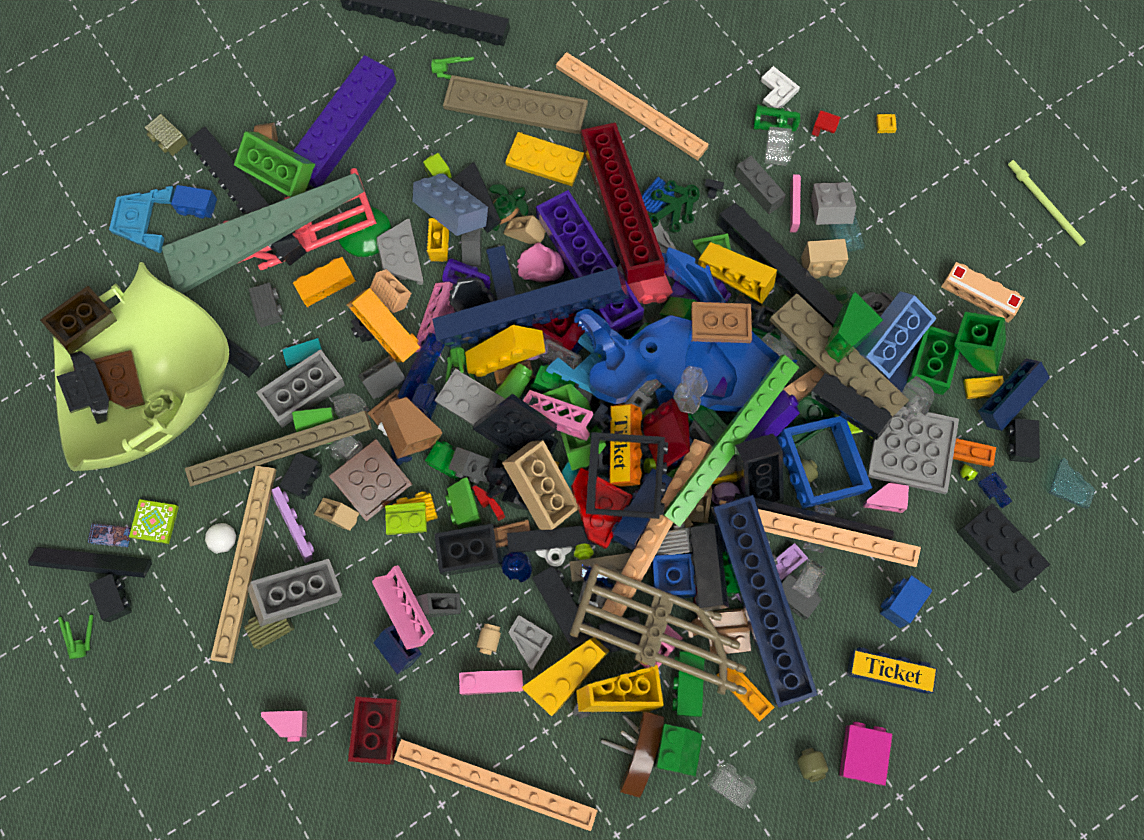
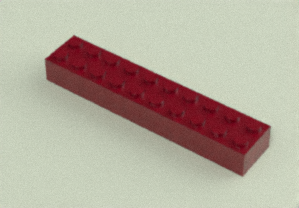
(622, 204)

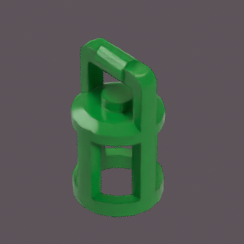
(781, 120)

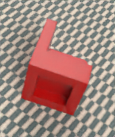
(825, 122)

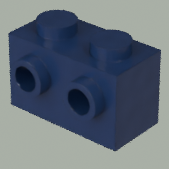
(394, 651)

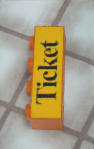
(625, 456)

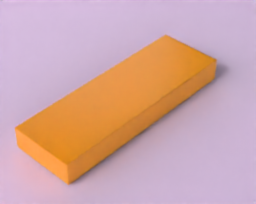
(753, 699)

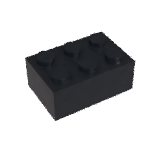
(468, 550)

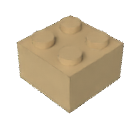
(825, 257)

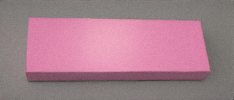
(795, 203)

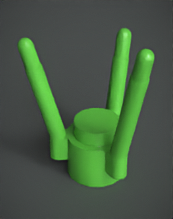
(441, 65)
(458, 359)
(76, 648)

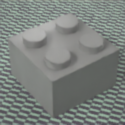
(833, 203)

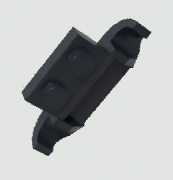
(84, 387)

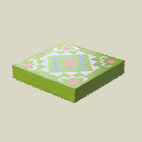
(153, 521)

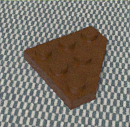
(120, 379)

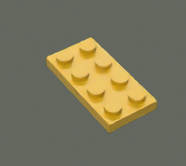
(544, 159)

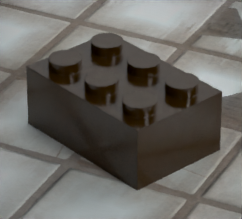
(78, 320)

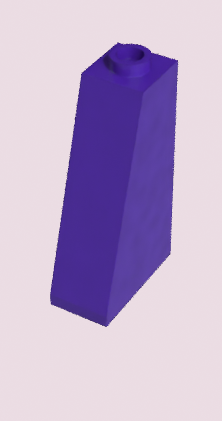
(777, 416)

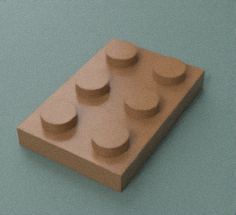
(721, 322)

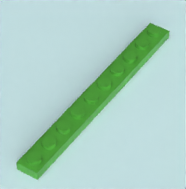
(734, 434)

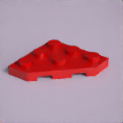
(607, 497)

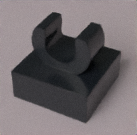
(714, 186)
(599, 417)

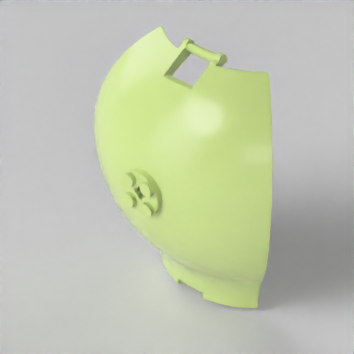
(178, 364)

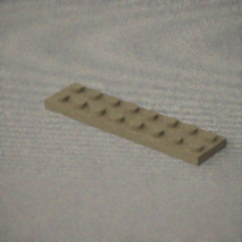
(515, 104)
(811, 333)

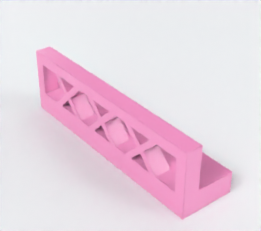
(442, 305)
(563, 423)
(401, 610)

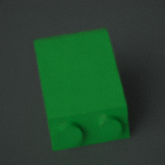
(852, 327)
(982, 340)
(678, 750)

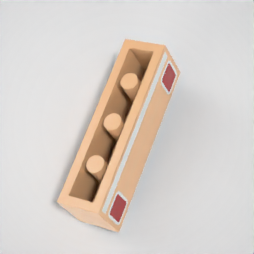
(983, 292)

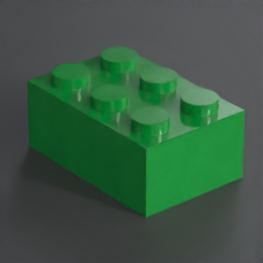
(935, 359)

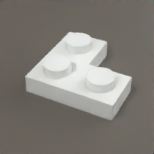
(782, 88)

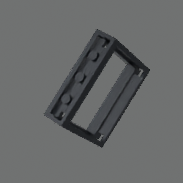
(661, 468)

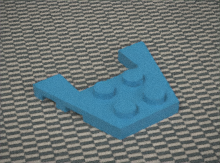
(133, 215)
(581, 373)

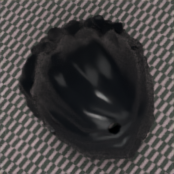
(469, 293)

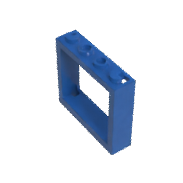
(849, 455)

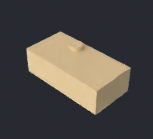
(541, 485)

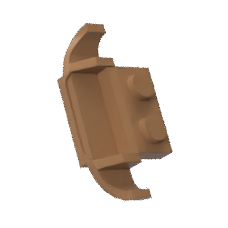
(732, 625)

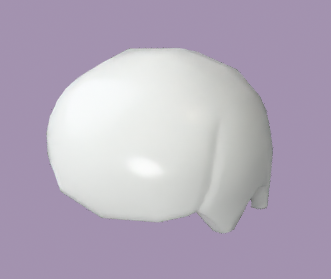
(220, 538)

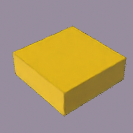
(886, 123)

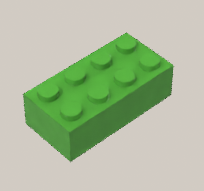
(274, 164)

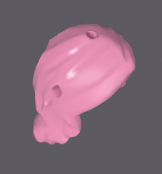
(540, 264)

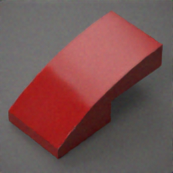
(485, 501)

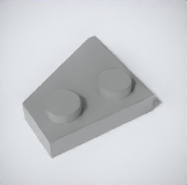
(529, 640)

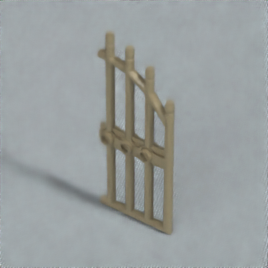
(653, 632)

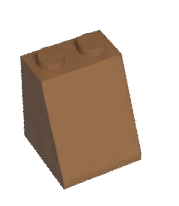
(408, 427)

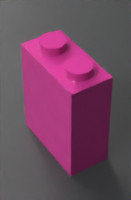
(865, 753)

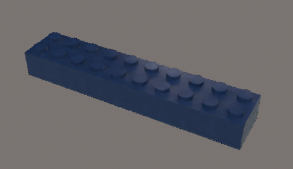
(531, 308)
(764, 601)

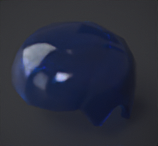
(517, 566)

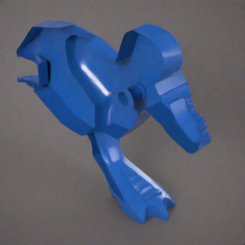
(629, 365)

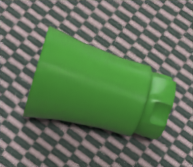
(515, 382)

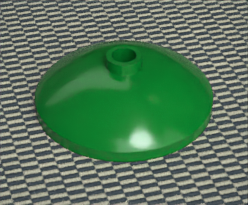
(364, 242)

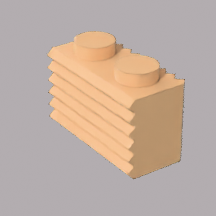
(390, 291)

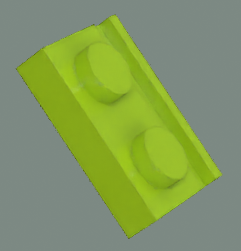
(406, 518)

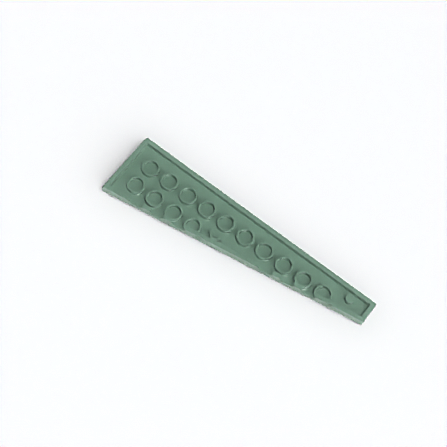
(222, 246)

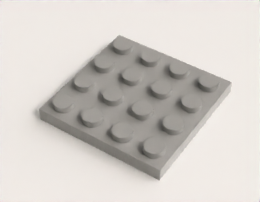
(915, 451)

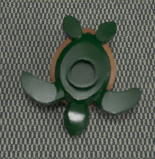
(507, 204)

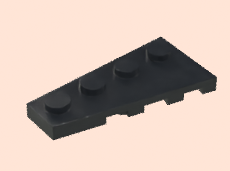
(473, 183)

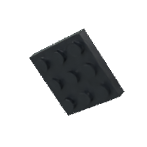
(514, 424)

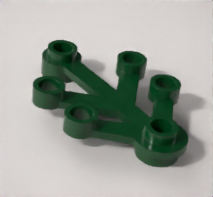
(675, 204)

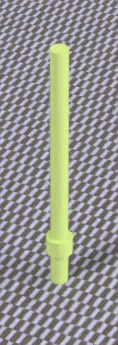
(1023, 176)

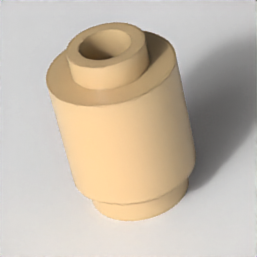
(488, 639)

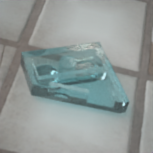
(1071, 486)

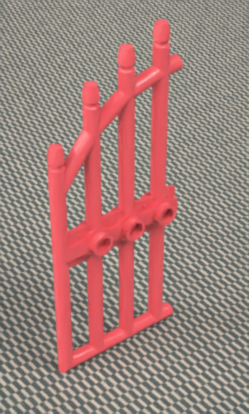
(307, 236)

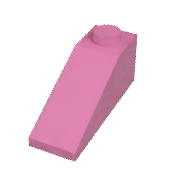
(490, 682)

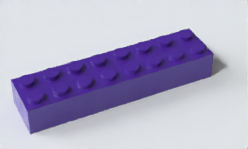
(345, 117)
(584, 253)

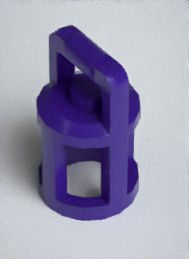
(463, 268)

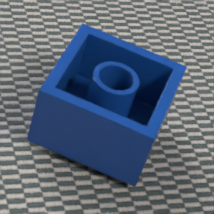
(674, 574)
(905, 601)

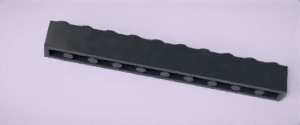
(437, 17)
(240, 189)
(790, 274)

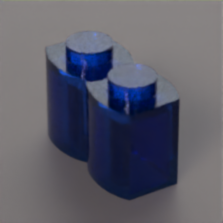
(424, 399)

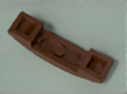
(643, 755)

